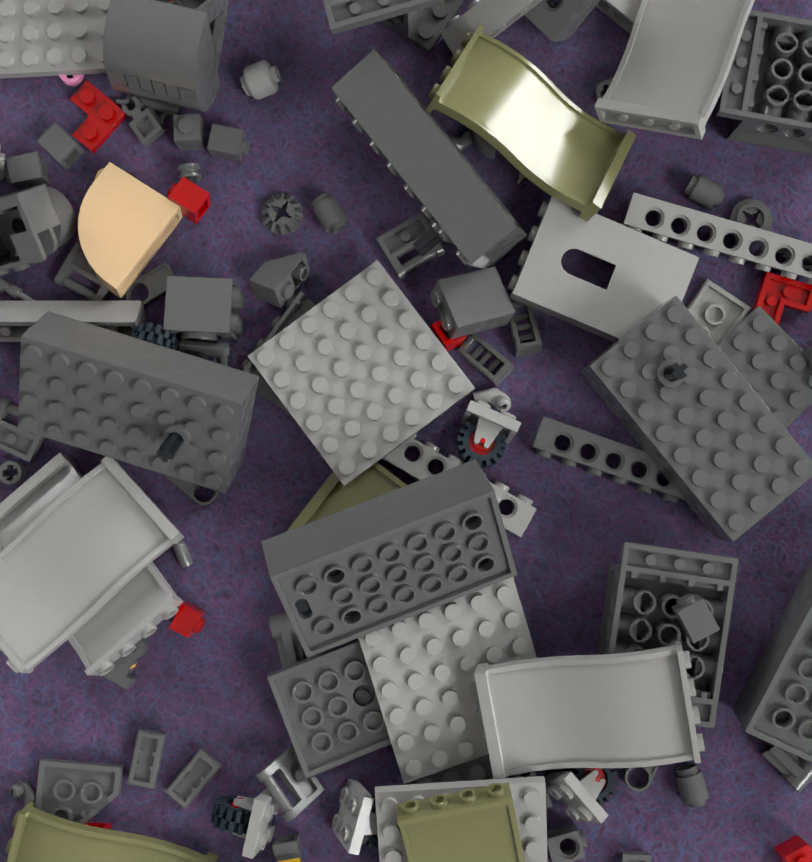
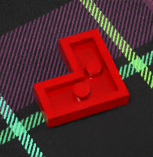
(102, 117)
(780, 292)

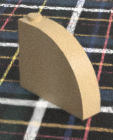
(123, 227)

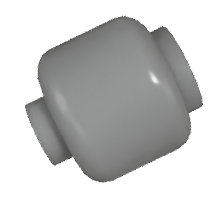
(260, 80)

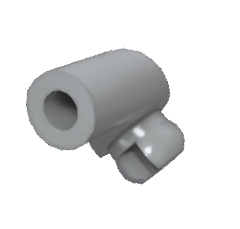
(494, 397)

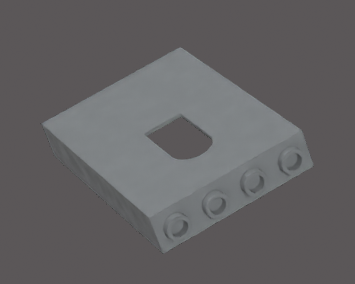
(643, 276)

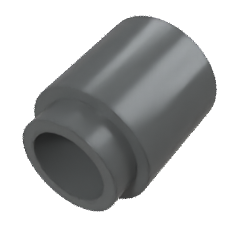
(704, 191)
(329, 213)
(691, 785)

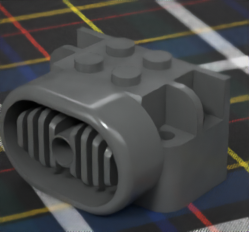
(33, 226)

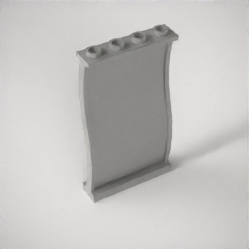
(675, 65)
(76, 561)
(127, 615)
(589, 711)

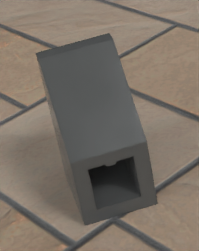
(280, 278)

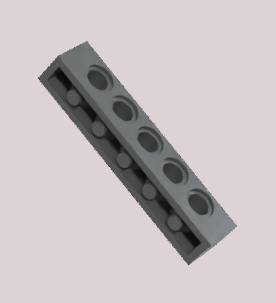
(626, 456)

